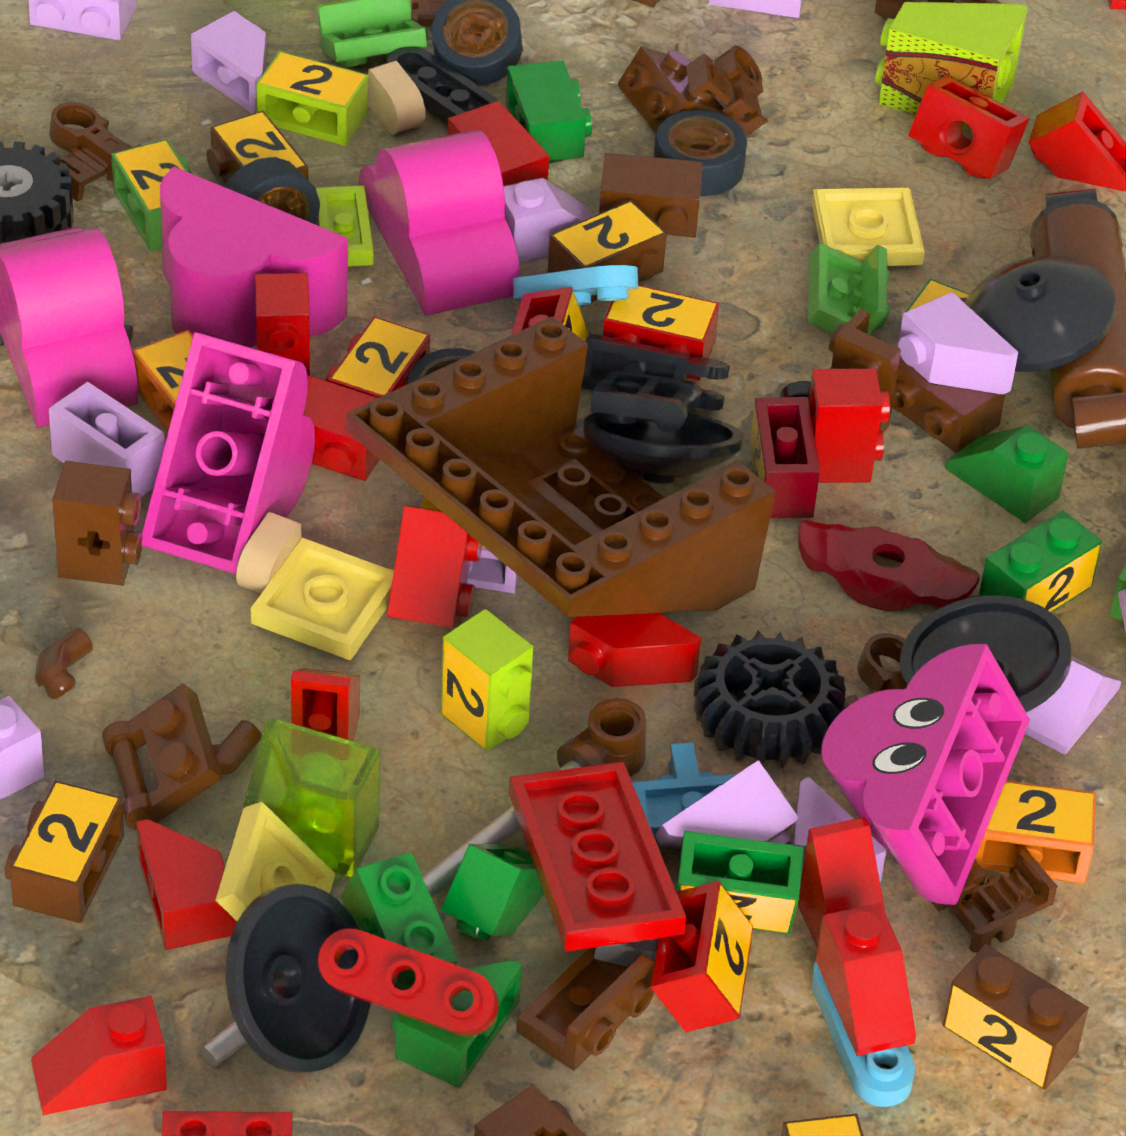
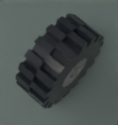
(33, 193)

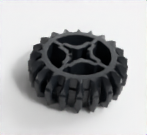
(769, 684)

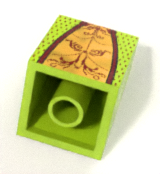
(960, 40)

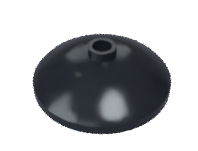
(1046, 309)
(663, 455)
(1020, 634)
(277, 985)

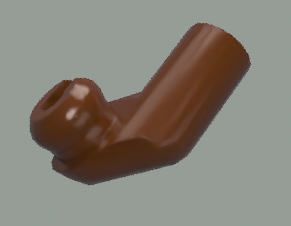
(56, 658)
(237, 746)

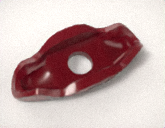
(849, 554)

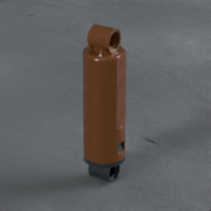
(1091, 389)

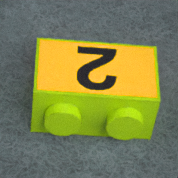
(313, 98)
(486, 680)

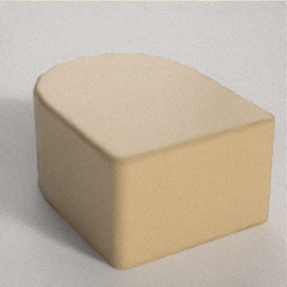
(395, 98)
(267, 551)

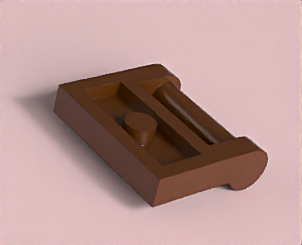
(178, 752)

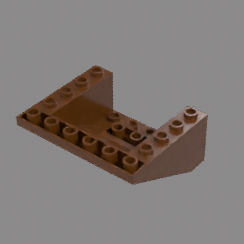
(509, 466)

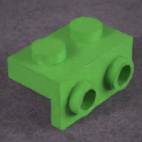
(367, 28)
(844, 285)

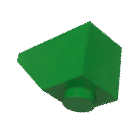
(1013, 469)
(493, 890)
(451, 1055)

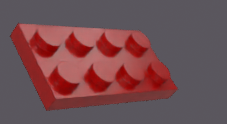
(596, 856)

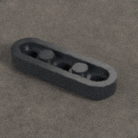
(441, 86)

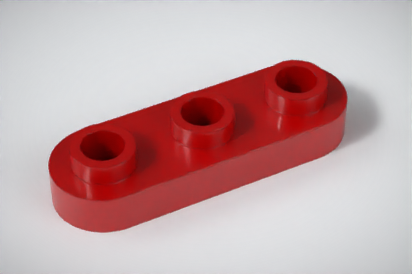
(426, 1001)

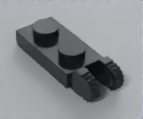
(627, 356)

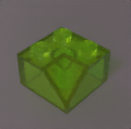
(320, 790)

